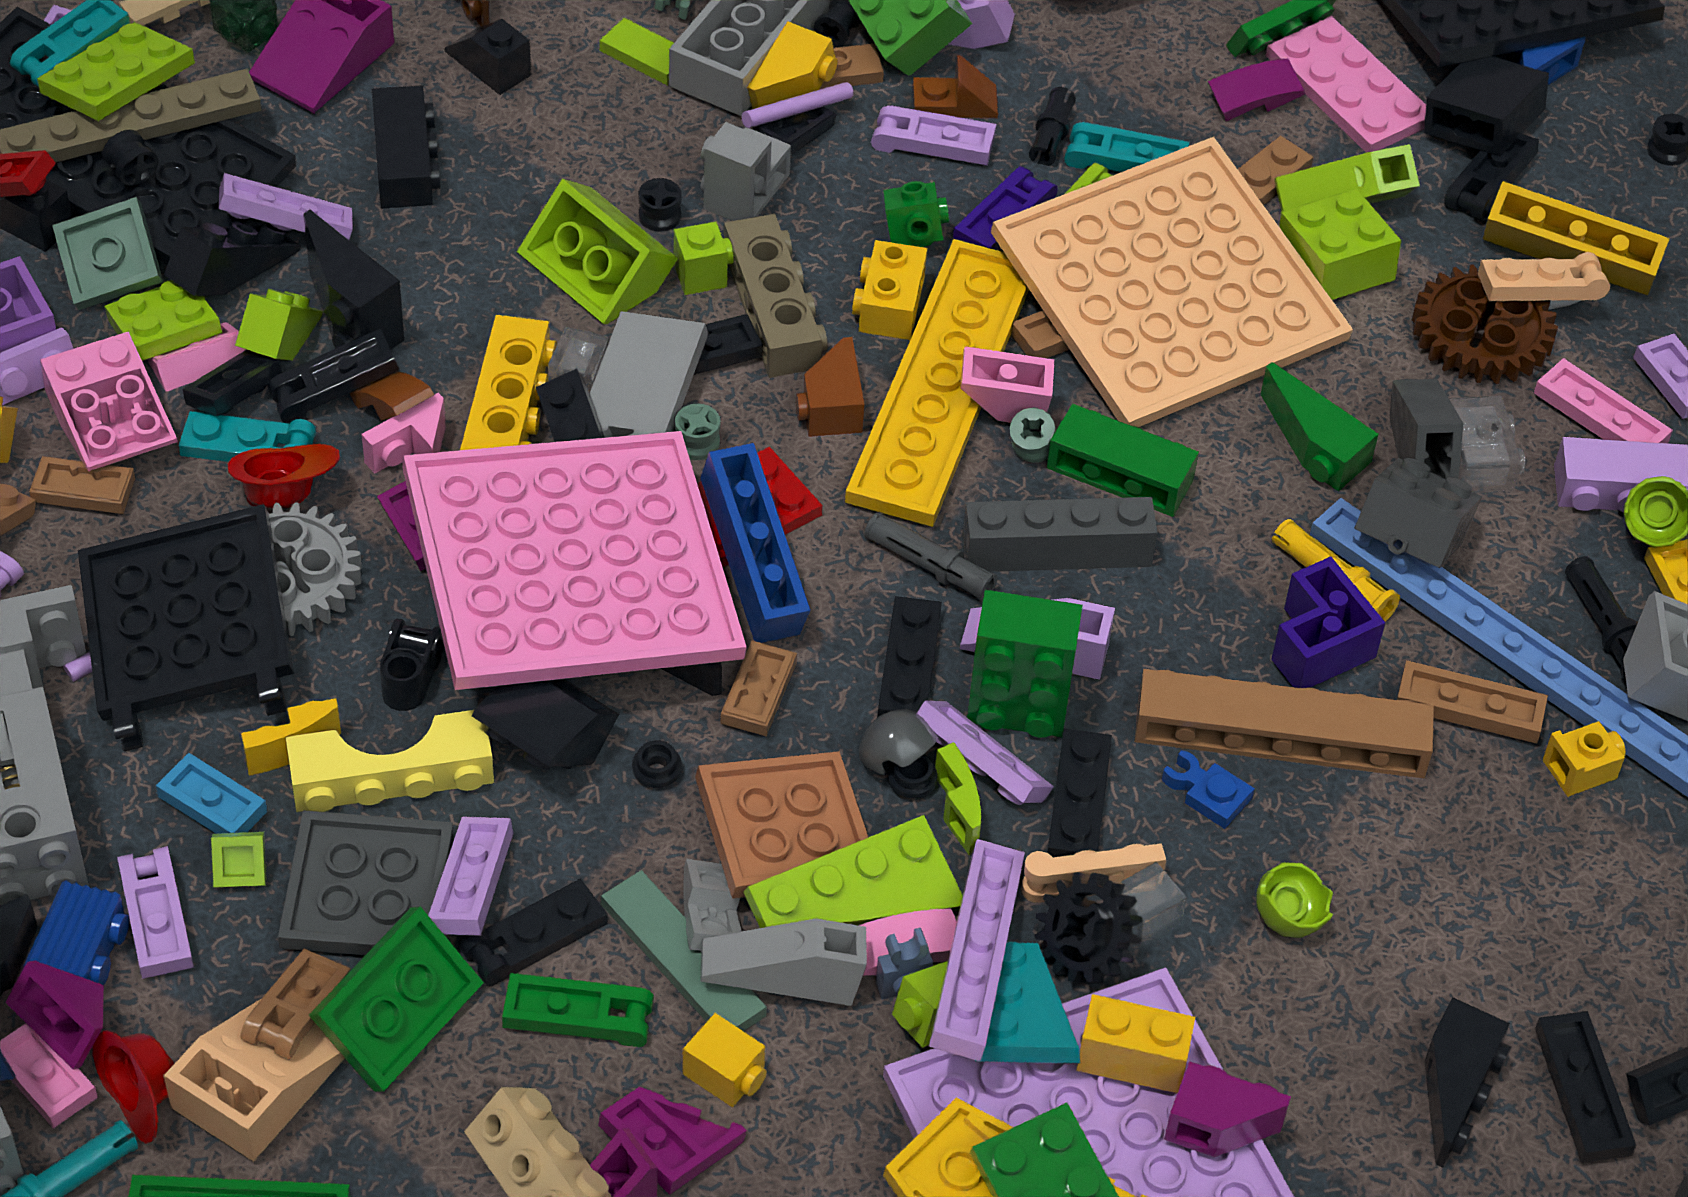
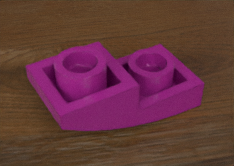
(1254, 85)

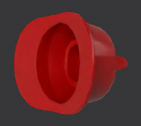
(281, 473)
(133, 1075)

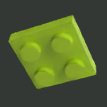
(163, 319)

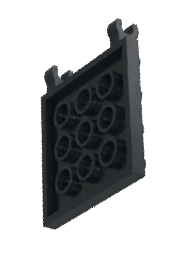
(185, 617)

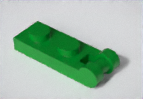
(577, 1008)

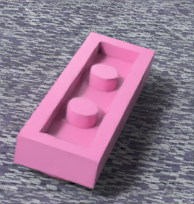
(1598, 406)

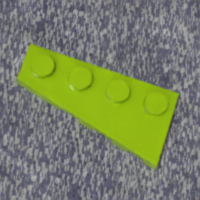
(862, 882)

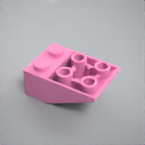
(106, 401)

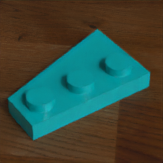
(1028, 1013)

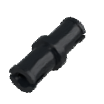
(1052, 126)

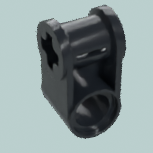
(409, 664)

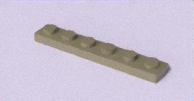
(149, 115)

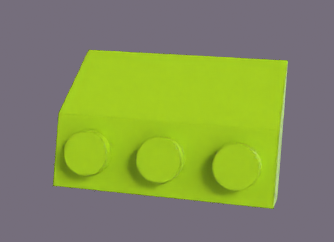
(595, 252)

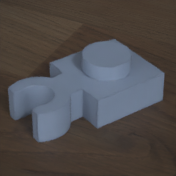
(901, 961)

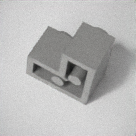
(742, 171)

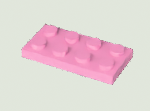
(1351, 85)

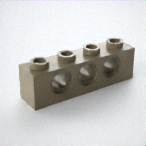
(774, 295)

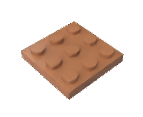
(778, 814)

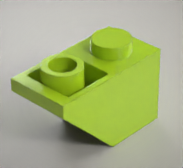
(277, 324)

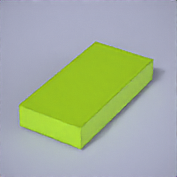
(638, 49)

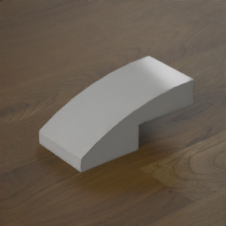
(707, 902)

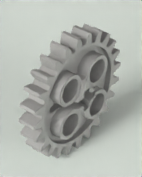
(322, 565)

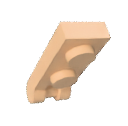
(1544, 279)
(1044, 871)

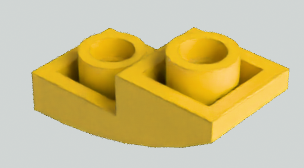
(267, 746)

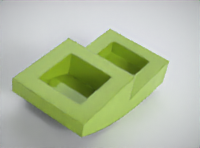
(962, 799)

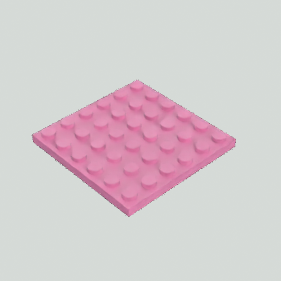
(571, 559)

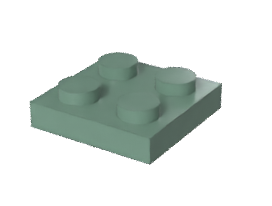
(107, 253)

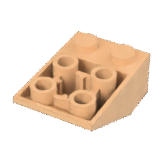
(246, 1089)

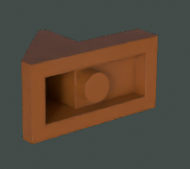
(963, 97)

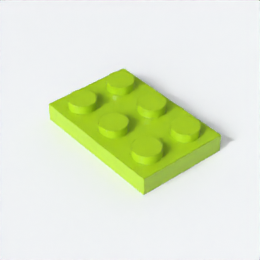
(116, 70)

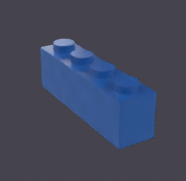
(754, 543)

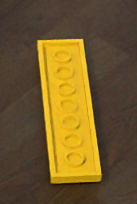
(926, 412)

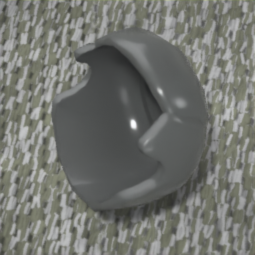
(895, 737)

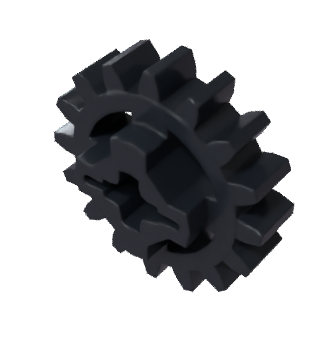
(1088, 928)

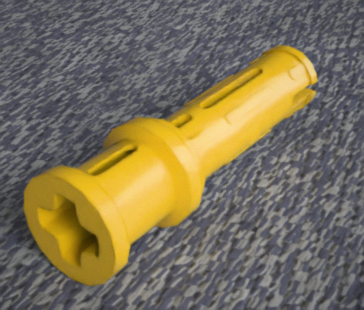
(1310, 551)

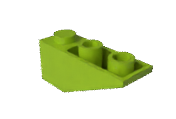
(1375, 174)

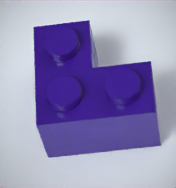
(1329, 626)

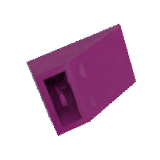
(323, 48)

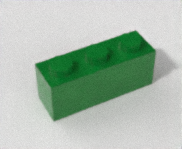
(1122, 459)

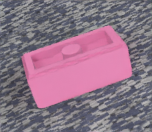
(196, 359)

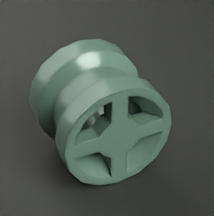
(695, 420)
(1032, 445)

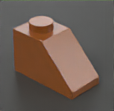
(833, 393)

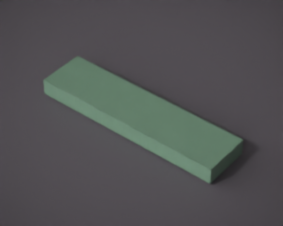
(662, 936)

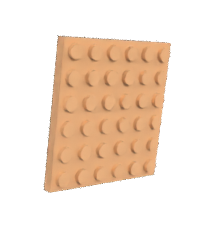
(1170, 282)

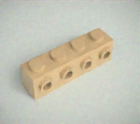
(531, 1148)

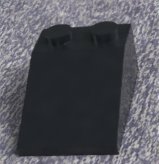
(351, 286)

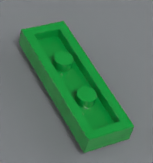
(1282, 21)

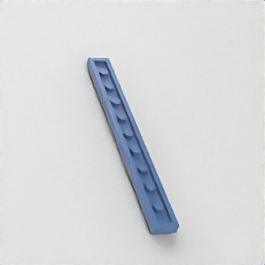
(1510, 645)

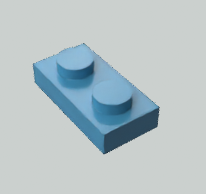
(211, 797)

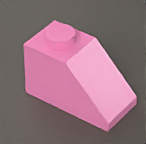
(1006, 381)

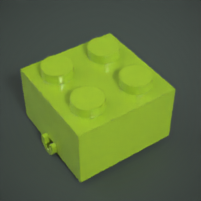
(1343, 243)

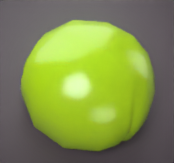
(1657, 511)
(1293, 900)

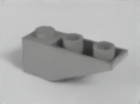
(791, 959)

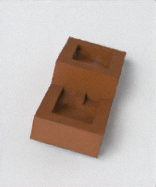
(392, 394)

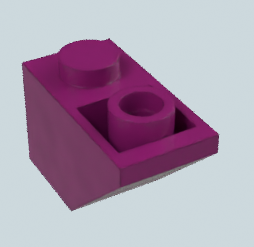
(1223, 1111)

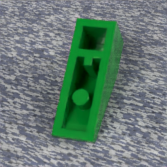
(1319, 432)

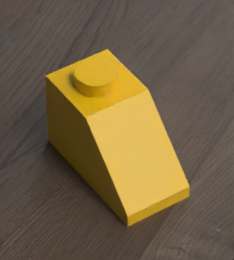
(793, 66)

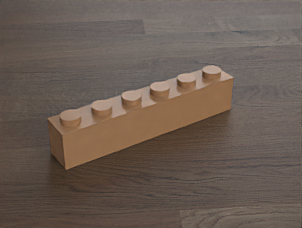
(1284, 723)

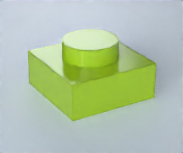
(238, 859)

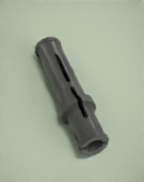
(946, 564)

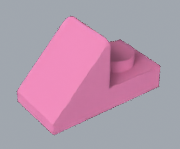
(413, 431)

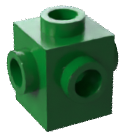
(915, 214)

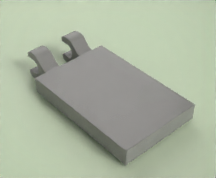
(646, 373)

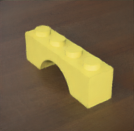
(334, 774)

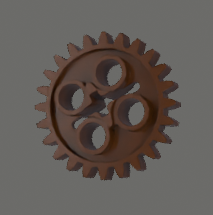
(1453, 312)

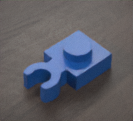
(1212, 793)

